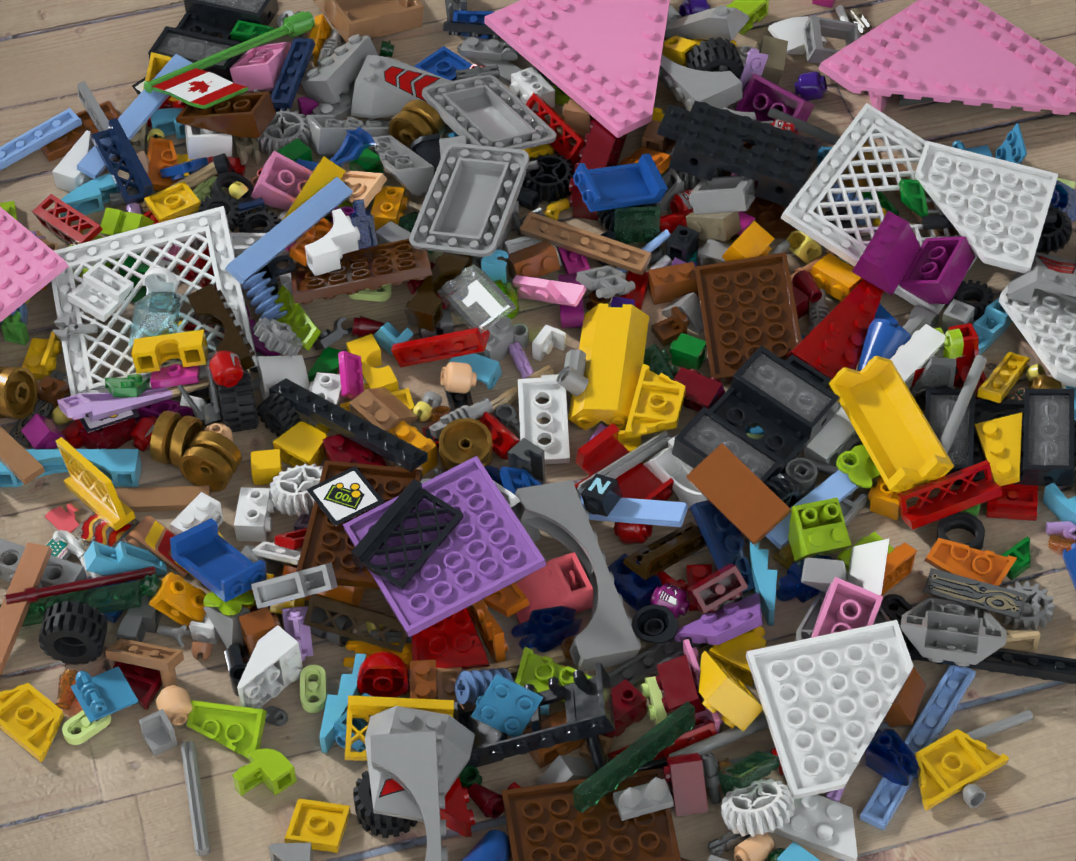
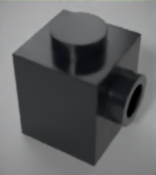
(682, 243)

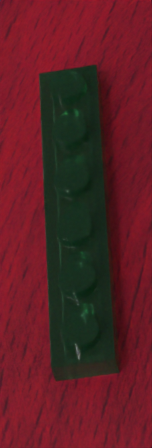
(104, 598)
(634, 757)

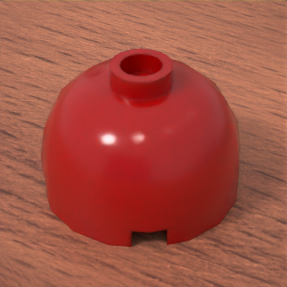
(383, 675)

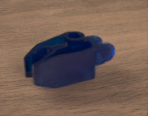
(791, 584)
(547, 628)
(891, 757)

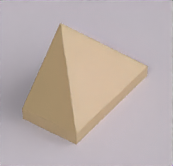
(1022, 640)

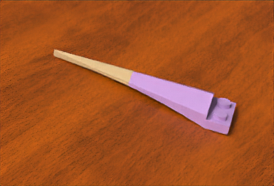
(105, 405)

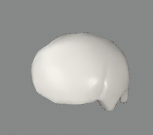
(160, 280)

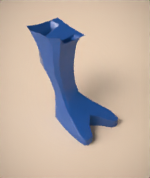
(350, 150)

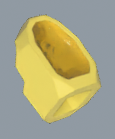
(804, 246)

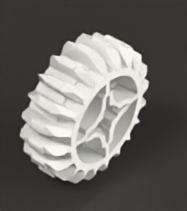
(290, 492)
(758, 807)

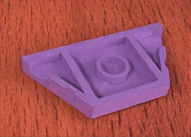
(725, 623)

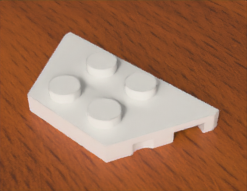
(822, 826)

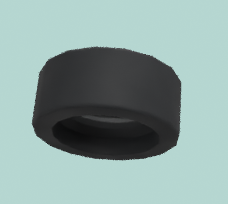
(225, 180)
(963, 521)

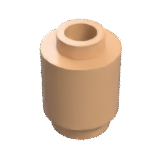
(754, 848)

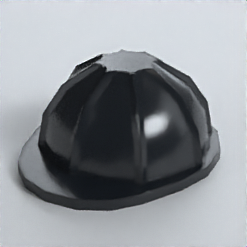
(655, 624)

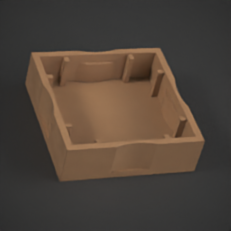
(372, 17)

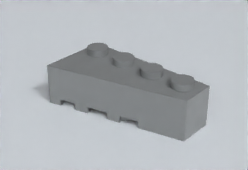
(338, 71)

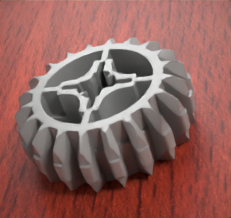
(283, 130)

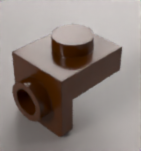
(671, 328)
(52, 390)

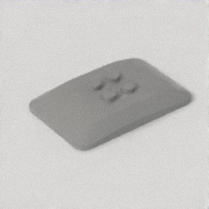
(488, 113)
(470, 200)

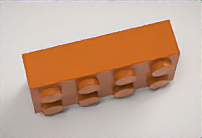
(898, 566)

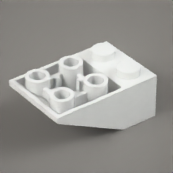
(270, 669)

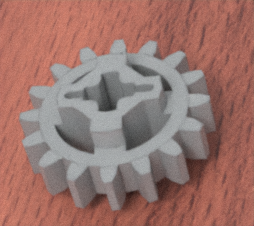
(277, 336)
(1031, 614)

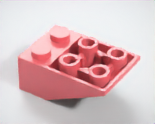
(555, 585)

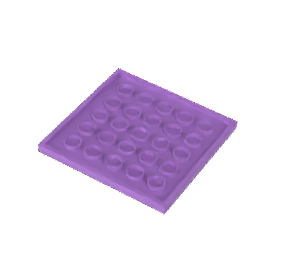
(473, 562)

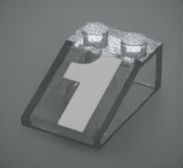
(475, 299)

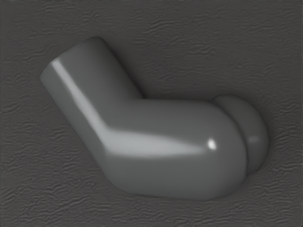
(276, 716)

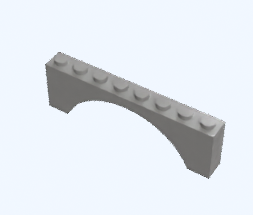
(688, 85)
(559, 512)
(413, 764)

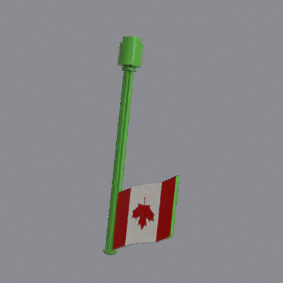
(206, 89)

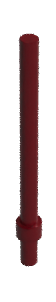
(32, 594)

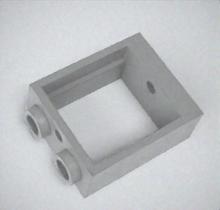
(818, 27)
(723, 194)

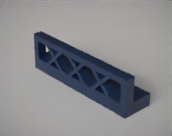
(292, 73)
(128, 157)

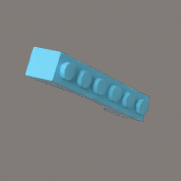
(119, 465)

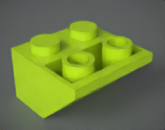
(817, 529)

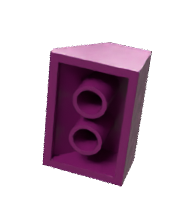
(764, 94)
(888, 254)
(938, 269)

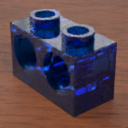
(632, 587)

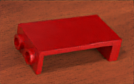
(634, 483)

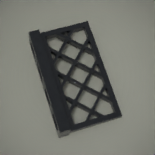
(387, 527)

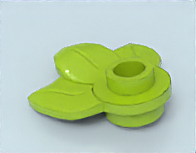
(862, 466)
(230, 607)

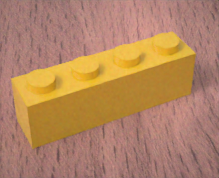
(320, 177)

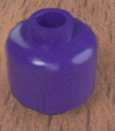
(691, 7)
(811, 86)

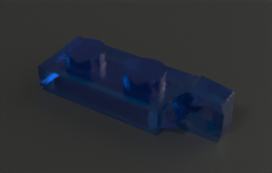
(365, 223)

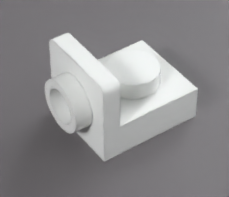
(546, 340)
(204, 631)

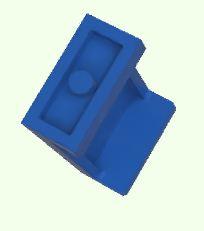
(620, 185)
(216, 561)

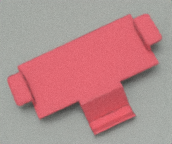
(63, 520)

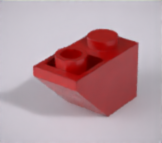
(456, 812)

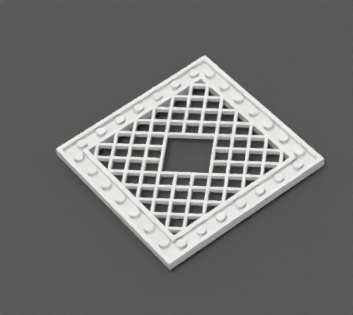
(866, 126)
(208, 223)

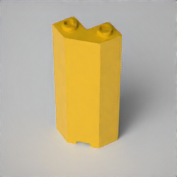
(614, 358)
(891, 425)

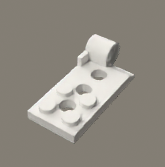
(555, 410)

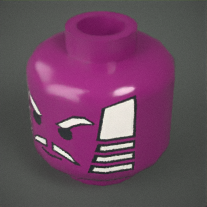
(671, 597)

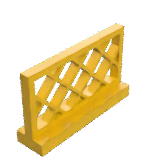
(93, 487)
(366, 706)

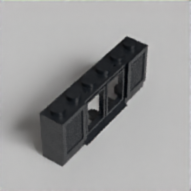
(587, 714)

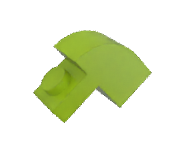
(265, 767)

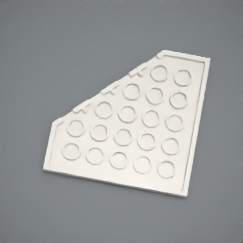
(989, 202)
(1049, 328)
(828, 700)

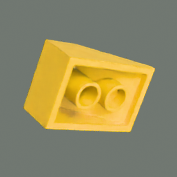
(726, 694)

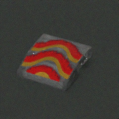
(97, 530)

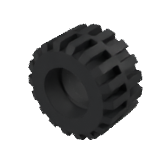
(715, 56)
(239, 405)
(73, 632)
(375, 822)

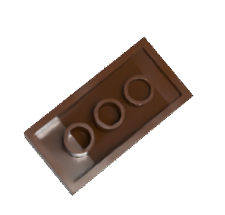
(238, 116)

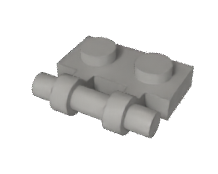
(606, 281)

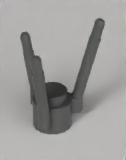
(211, 411)

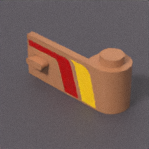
(156, 539)

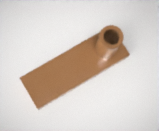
(147, 656)

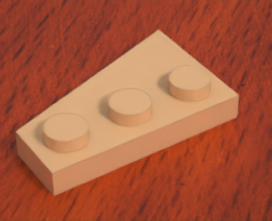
(364, 185)

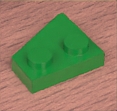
(127, 387)

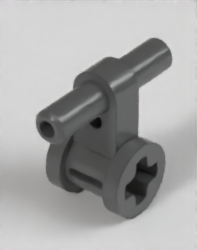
(711, 777)

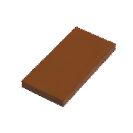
(63, 144)
(738, 494)

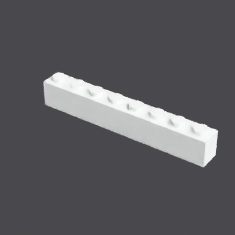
(839, 432)

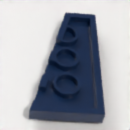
(722, 540)

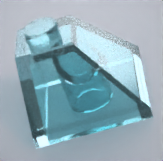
(155, 315)

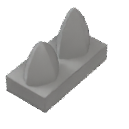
(643, 799)

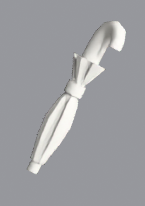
(76, 547)

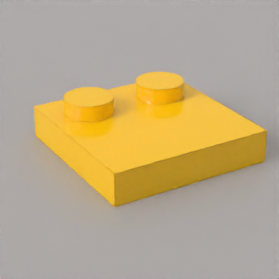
(173, 202)
(318, 824)

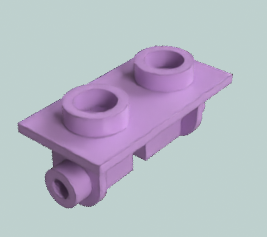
(754, 64)
(293, 625)

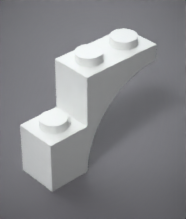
(326, 252)
(666, 466)

